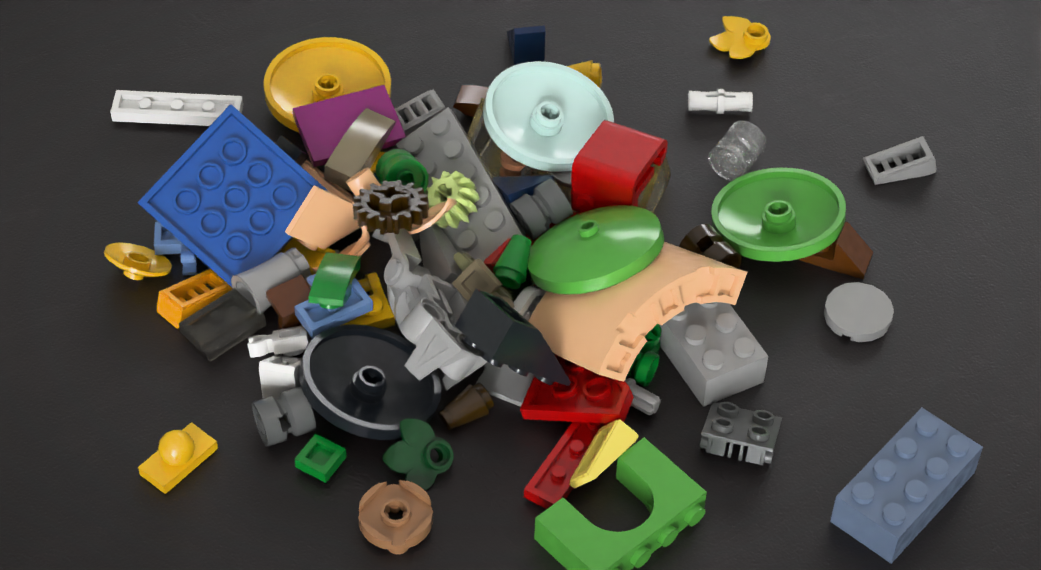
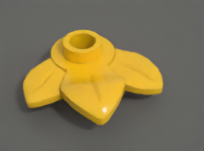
(741, 37)

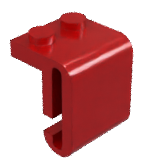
(614, 167)

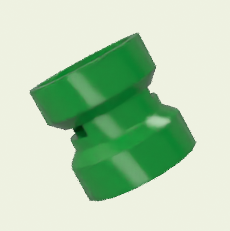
(644, 368)

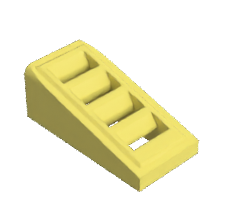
(604, 449)

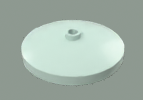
(544, 113)

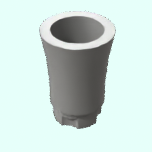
(269, 274)

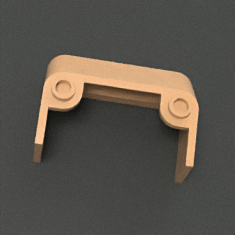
(323, 214)

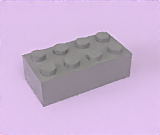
(713, 351)

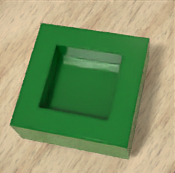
(320, 458)

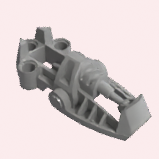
(429, 304)

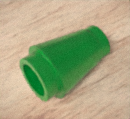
(513, 263)

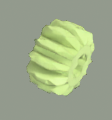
(455, 187)

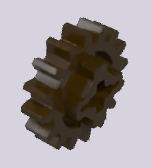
(390, 207)

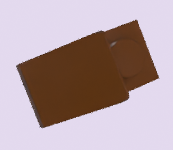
(846, 255)

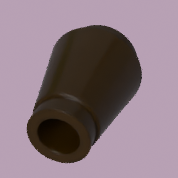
(467, 406)

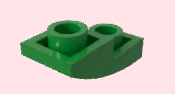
(334, 280)

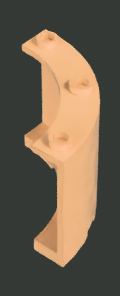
(610, 325)

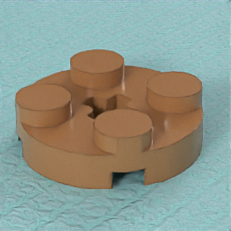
(401, 533)

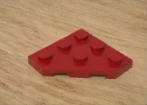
(586, 399)

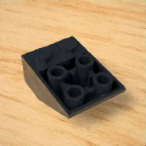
(508, 338)

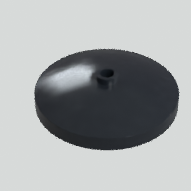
(361, 381)

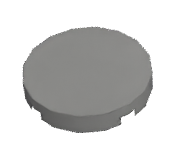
(858, 311)

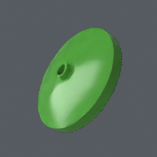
(779, 214)
(595, 249)

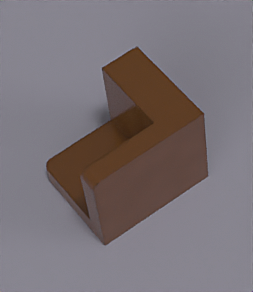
(285, 297)

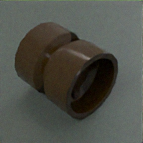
(709, 243)

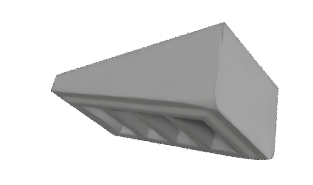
(425, 106)
(906, 151)

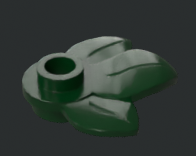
(413, 453)

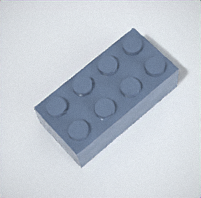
(906, 485)

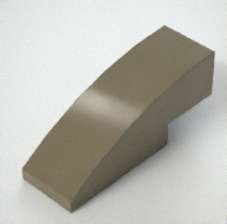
(358, 147)

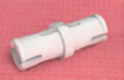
(720, 101)

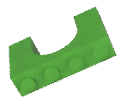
(658, 483)

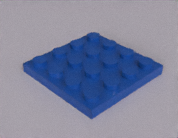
(230, 196)

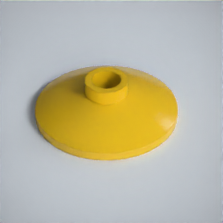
(137, 260)

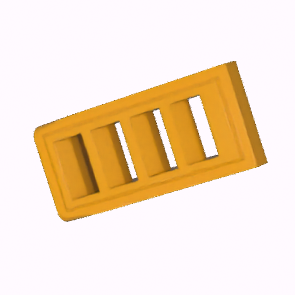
(172, 300)

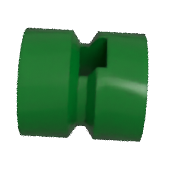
(402, 166)

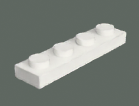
(171, 107)

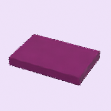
(327, 121)

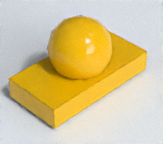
(177, 456)

